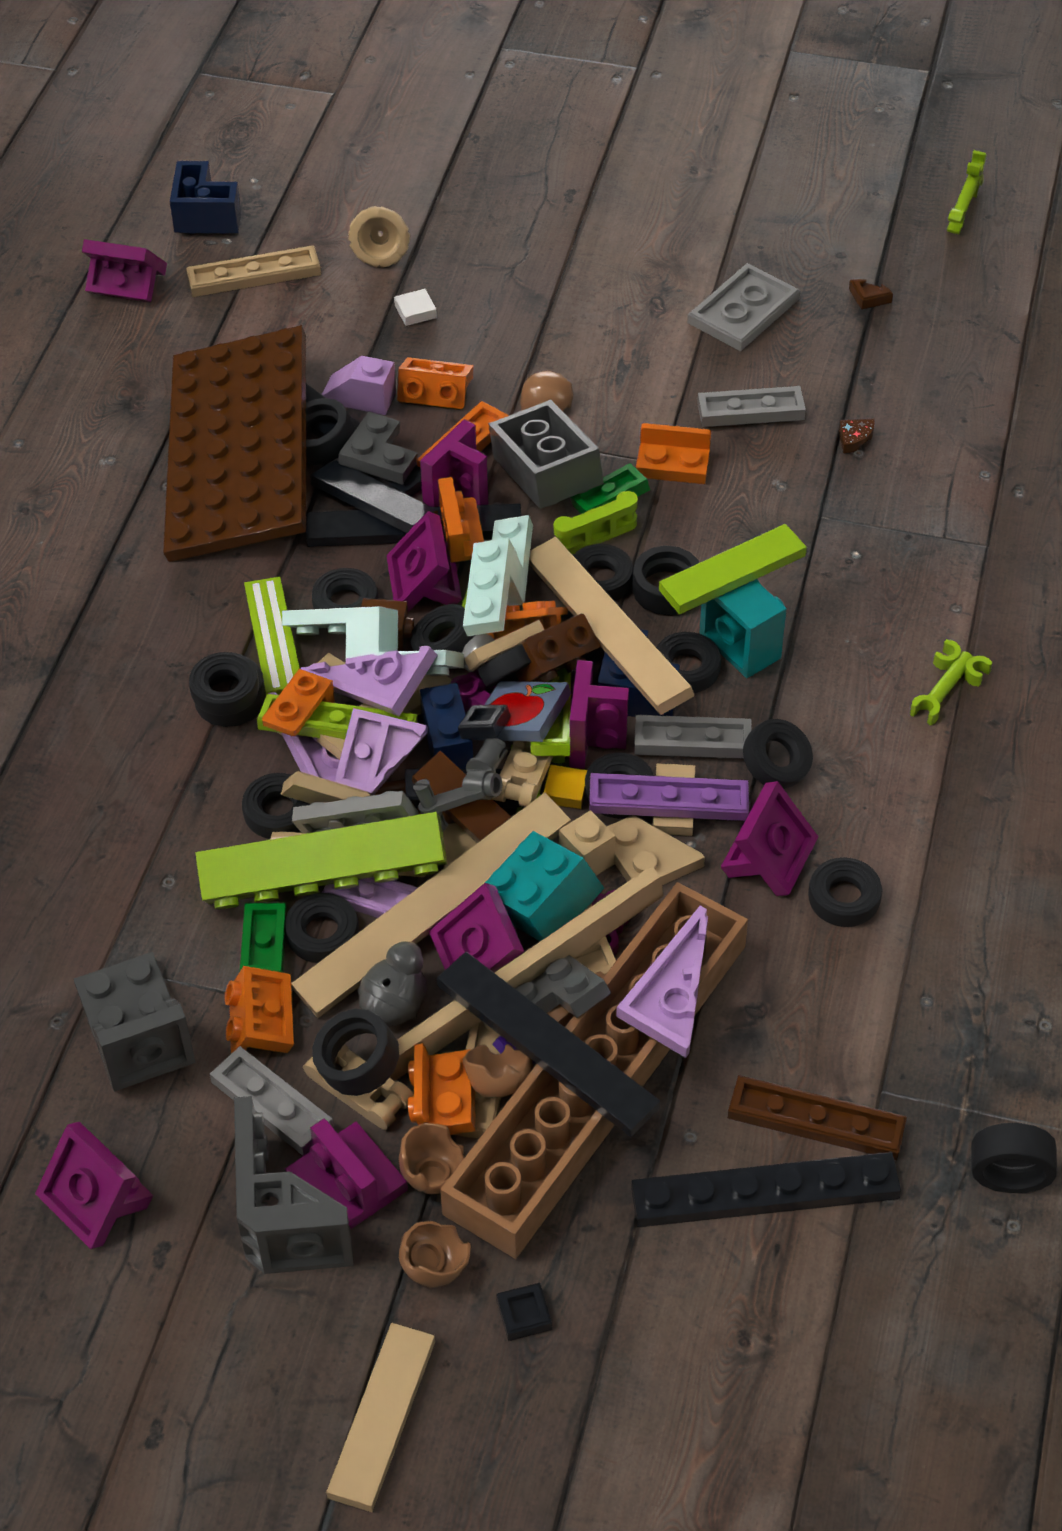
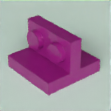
(122, 270)
(456, 458)
(422, 565)
(596, 716)
(772, 841)
(480, 928)
(349, 1170)
(89, 1186)

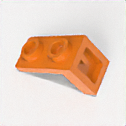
(298, 702)

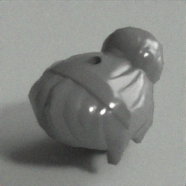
(407, 987)

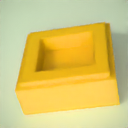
(566, 786)

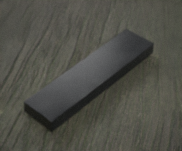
(370, 495)

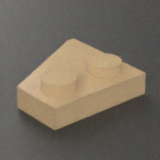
(645, 846)

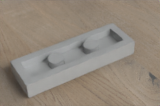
(751, 406)
(691, 736)
(352, 811)
(283, 1107)

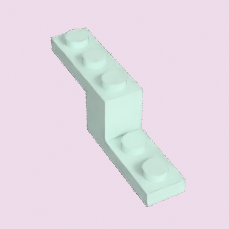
(498, 575)
(367, 632)

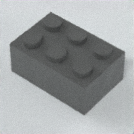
(546, 454)

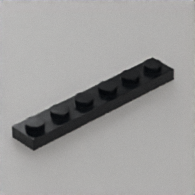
(765, 1189)

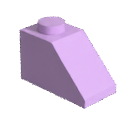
(364, 385)

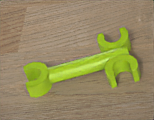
(970, 189)
(956, 665)

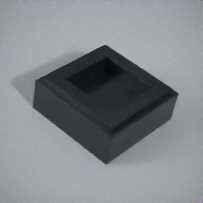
(484, 721)
(524, 1311)

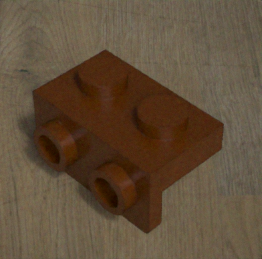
(558, 649)

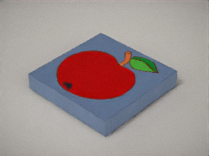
(531, 708)

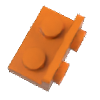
(433, 382)
(674, 453)
(459, 520)
(260, 1010)
(441, 1090)

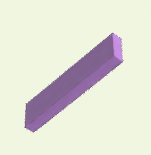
(669, 796)

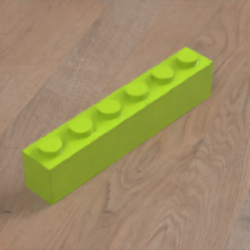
(321, 859)

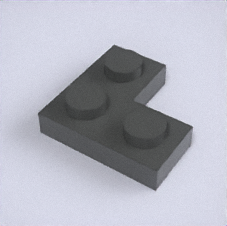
(372, 450)
(566, 984)

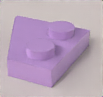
(375, 749)

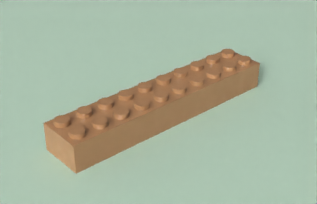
(547, 1130)

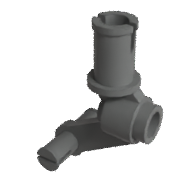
(478, 784)

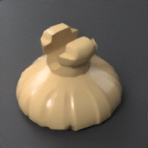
(370, 244)

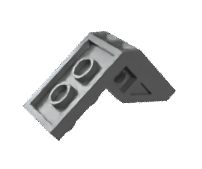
(135, 1021)
(305, 1226)

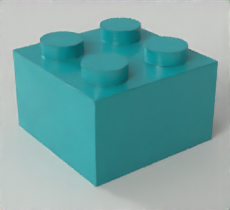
(746, 627)
(544, 886)

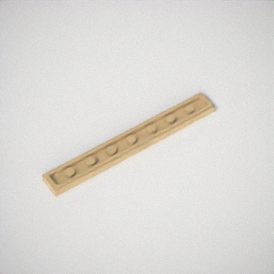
(613, 628)
(424, 907)
(568, 940)

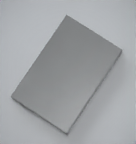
(743, 307)

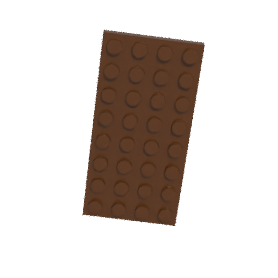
(237, 444)

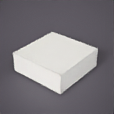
(415, 307)

